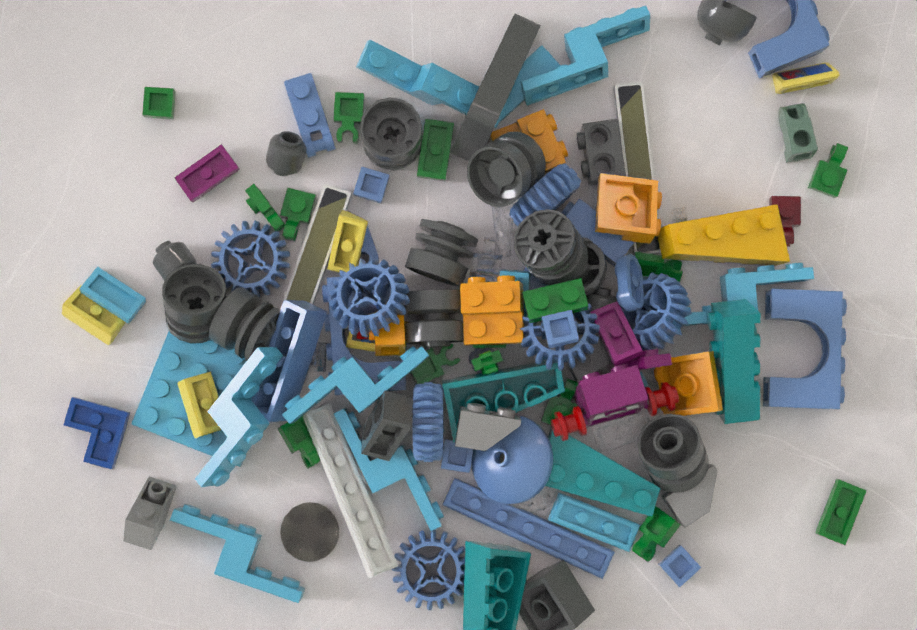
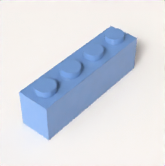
(296, 339)

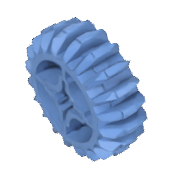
(547, 193)
(256, 247)
(381, 278)
(662, 312)
(560, 355)
(428, 422)
(420, 560)

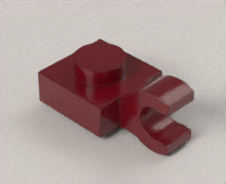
(790, 214)

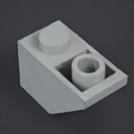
(484, 428)
(694, 503)
(148, 513)

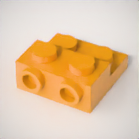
(540, 128)
(628, 207)
(492, 311)
(695, 382)

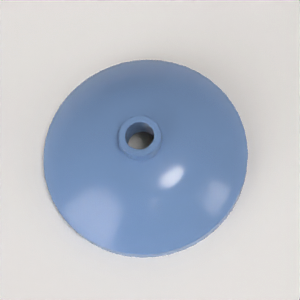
(525, 464)

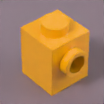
(390, 342)

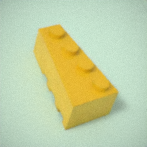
(734, 237)

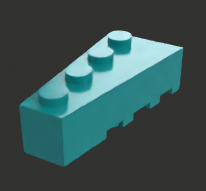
(735, 358)
(508, 388)
(594, 476)
(493, 585)

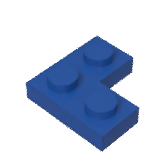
(106, 429)

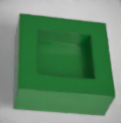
(159, 102)

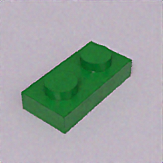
(435, 150)
(555, 299)
(840, 511)

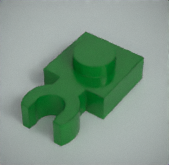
(348, 111)
(259, 203)
(431, 367)

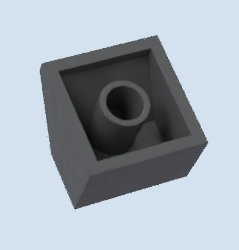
(554, 600)

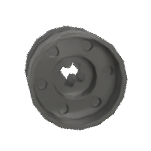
(395, 118)
(550, 247)
(441, 252)
(191, 300)
(243, 323)

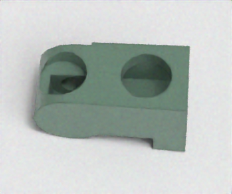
(797, 132)

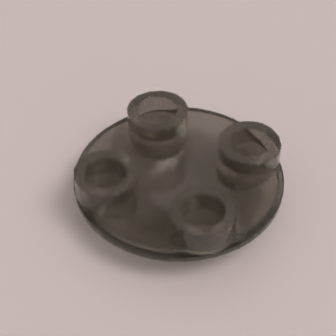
(309, 532)

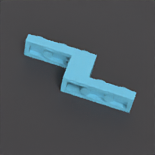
(586, 55)
(424, 82)
(742, 285)
(354, 383)
(239, 416)
(383, 473)
(238, 553)

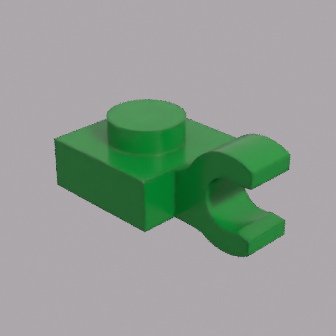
(829, 175)
(297, 209)
(656, 265)
(487, 362)
(560, 403)
(298, 438)
(656, 531)

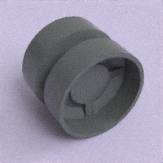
(505, 169)
(435, 325)
(673, 453)

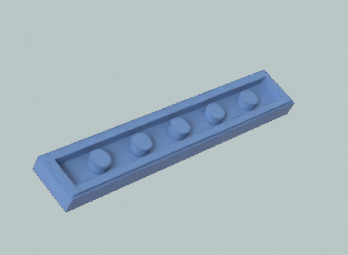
(529, 528)

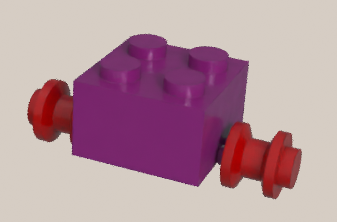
(610, 398)

